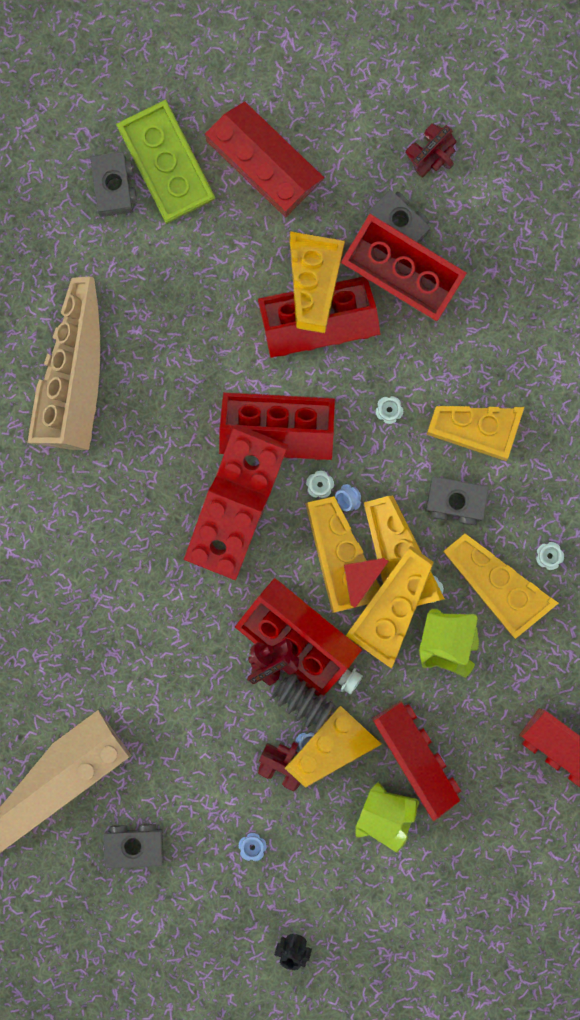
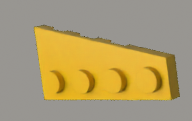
(314, 275)
(393, 538)
(335, 549)
(501, 588)
(390, 611)

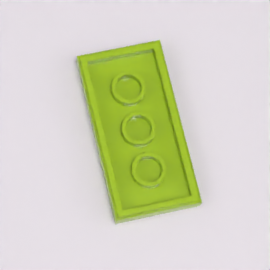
(165, 161)

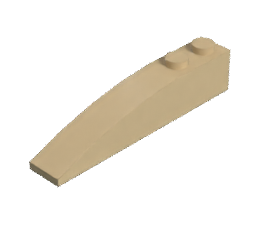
(69, 392)
(60, 776)

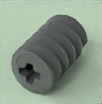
(302, 702)

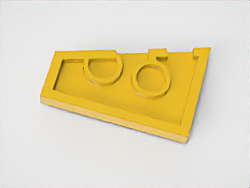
(478, 429)
(331, 747)

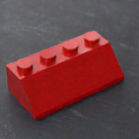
(263, 158)
(403, 267)
(350, 318)
(294, 420)
(320, 646)
(555, 741)
(416, 759)

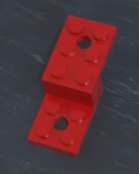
(235, 502)

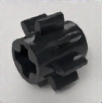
(293, 952)

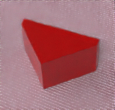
(361, 577)

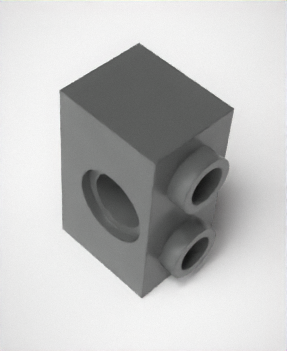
(104, 169)
(396, 204)
(472, 494)
(118, 856)

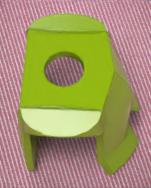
(449, 642)
(387, 817)

